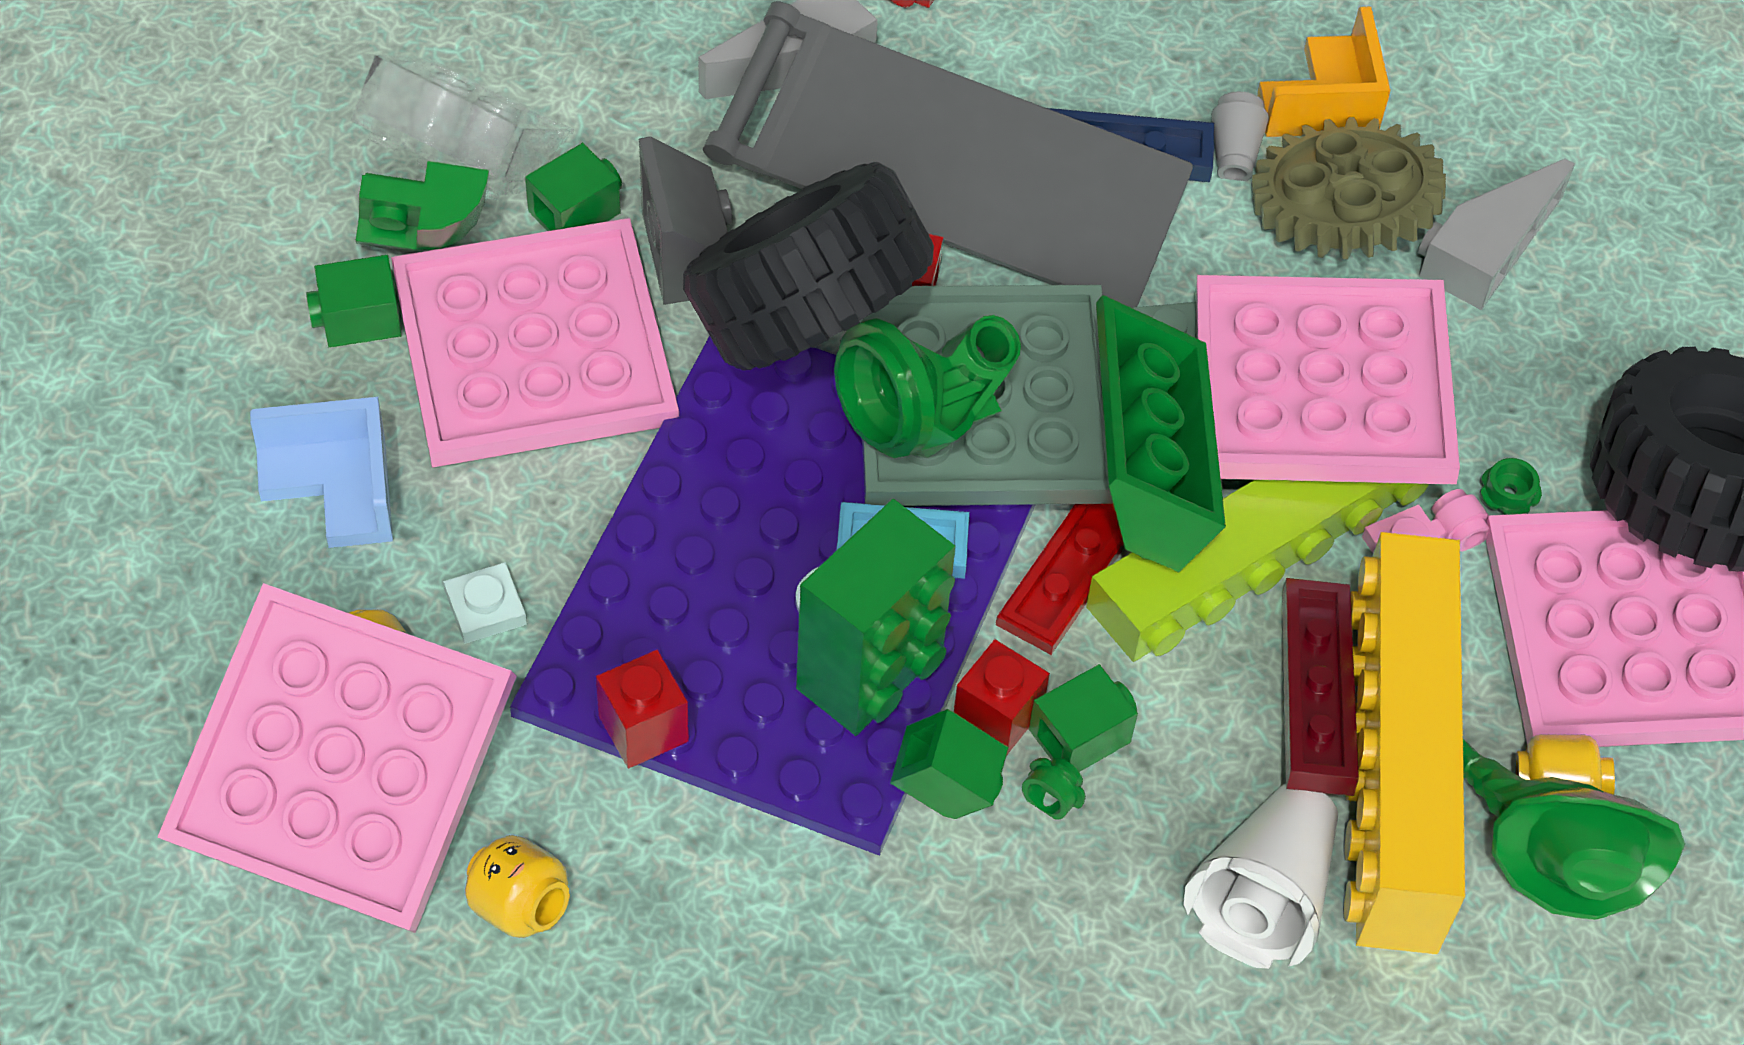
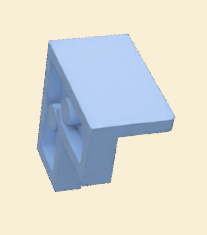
(328, 452)

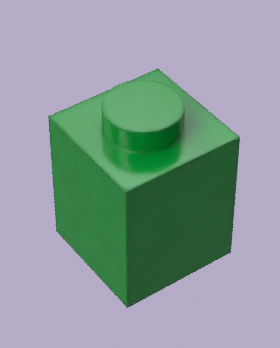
(574, 190)
(354, 301)
(1084, 718)
(949, 765)

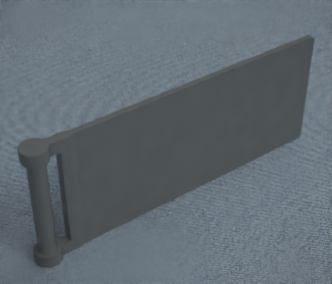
(971, 158)

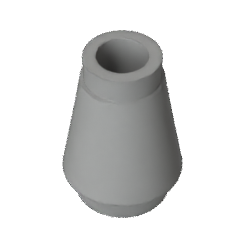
(1238, 134)

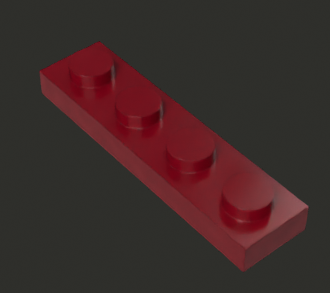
(1319, 687)

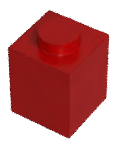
(1000, 693)
(642, 708)

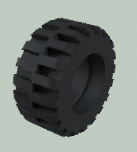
(809, 266)
(1676, 454)

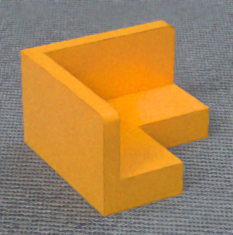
(1344, 83)

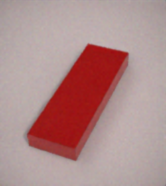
(1061, 576)

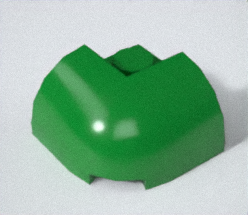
(421, 213)

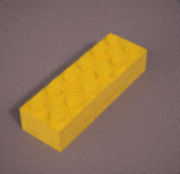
(1408, 746)

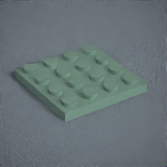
(1051, 422)

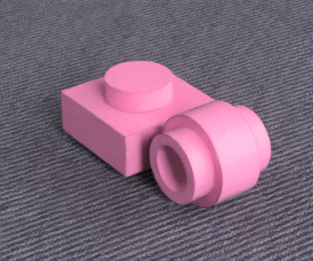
(1456, 517)

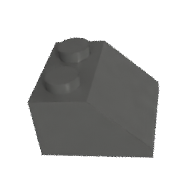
(679, 212)

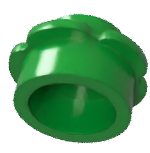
(1516, 475)
(1059, 780)

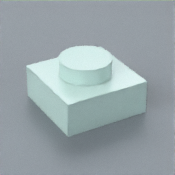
(485, 603)

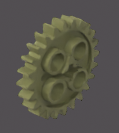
(1349, 187)

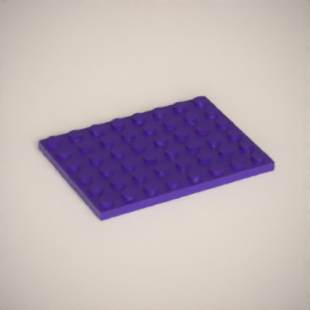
(708, 573)

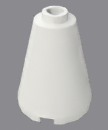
(1268, 880)

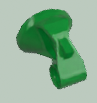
(913, 398)

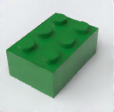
(874, 617)

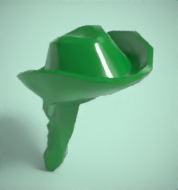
(1572, 842)

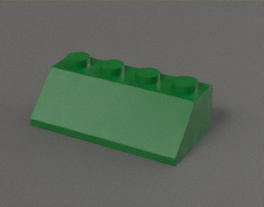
(1159, 435)

